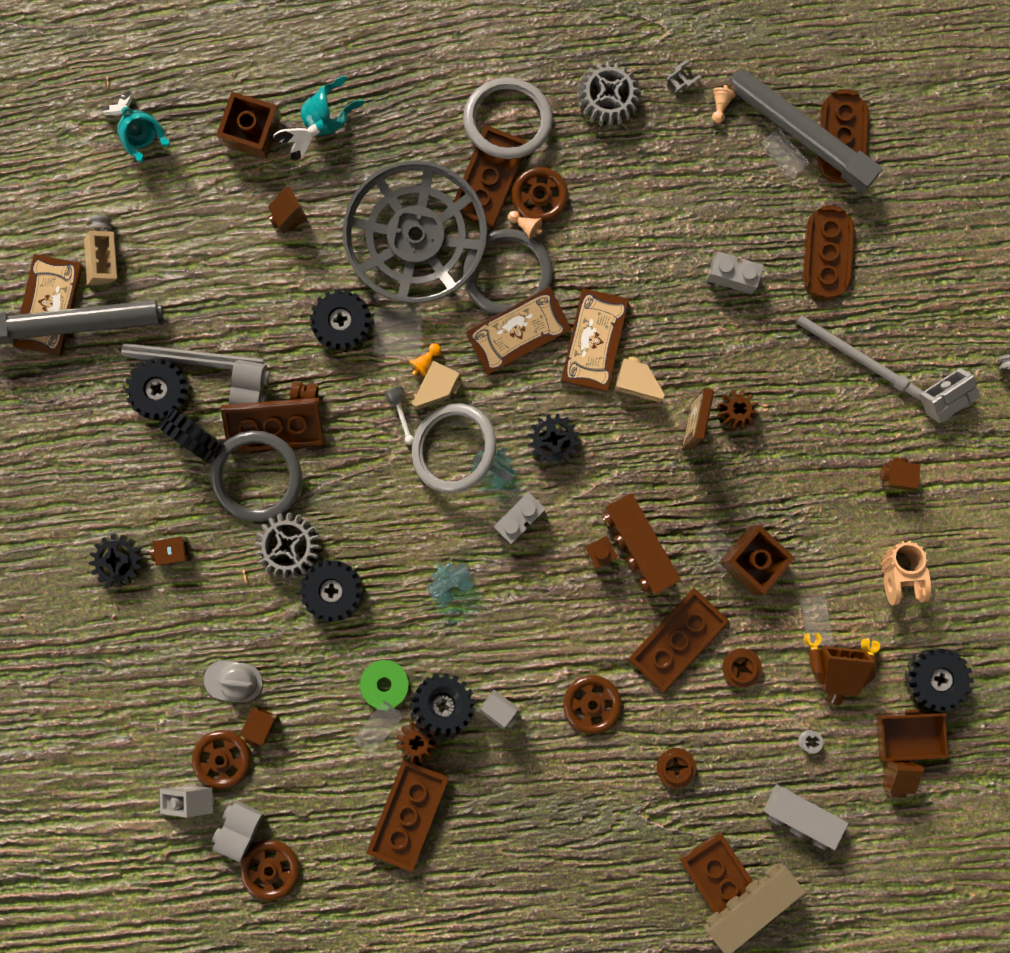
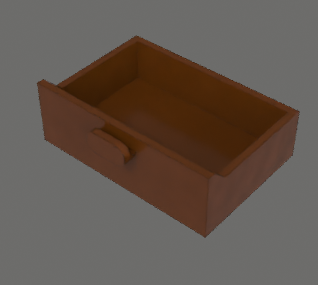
(912, 735)

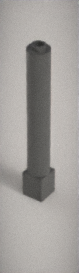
(855, 167)
(79, 320)

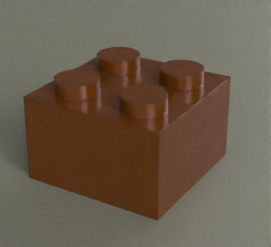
(249, 125)
(756, 560)

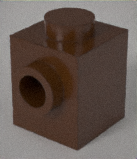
(900, 474)

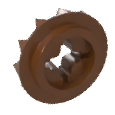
(752, 663)
(685, 774)

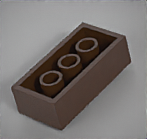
(640, 544)

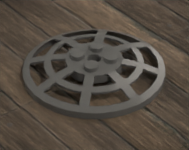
(413, 218)

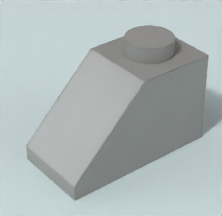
(186, 801)

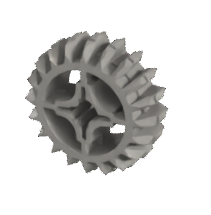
(599, 79)
(277, 551)

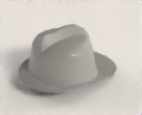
(233, 681)

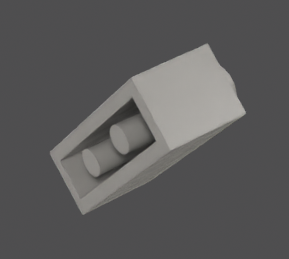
(804, 818)

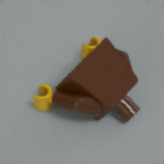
(842, 669)

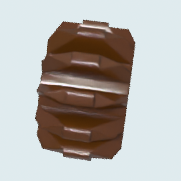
(739, 419)
(410, 749)

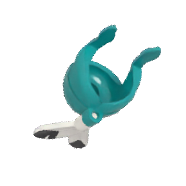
(316, 118)
(145, 127)

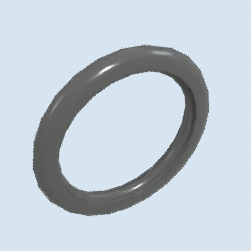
(511, 235)
(276, 443)

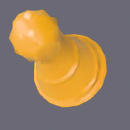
(423, 362)

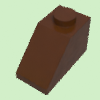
(286, 211)
(901, 777)

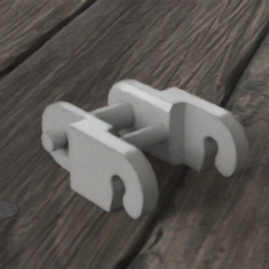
(687, 83)

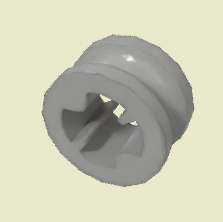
(100, 223)
(1005, 362)
(802, 741)

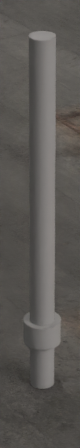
(899, 381)

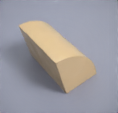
(100, 257)

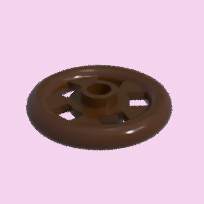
(530, 177)
(610, 692)
(206, 744)
(258, 852)

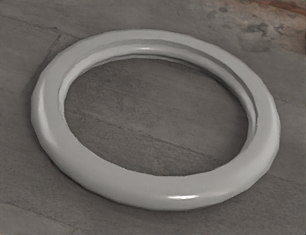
(513, 84)
(485, 464)

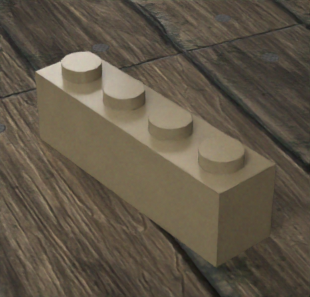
(754, 908)

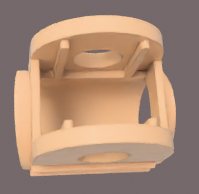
(896, 577)

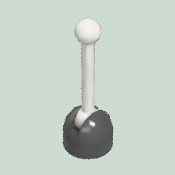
(396, 397)

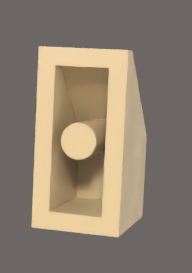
(638, 380)
(437, 386)

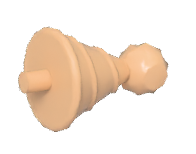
(722, 99)
(529, 225)

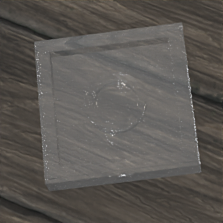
(397, 331)

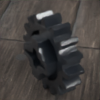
(551, 429)
(117, 570)

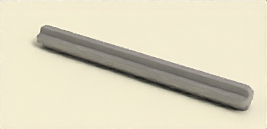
(183, 356)

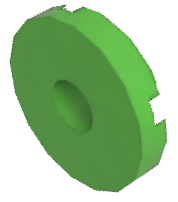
(390, 670)

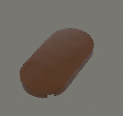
(847, 119)
(828, 253)

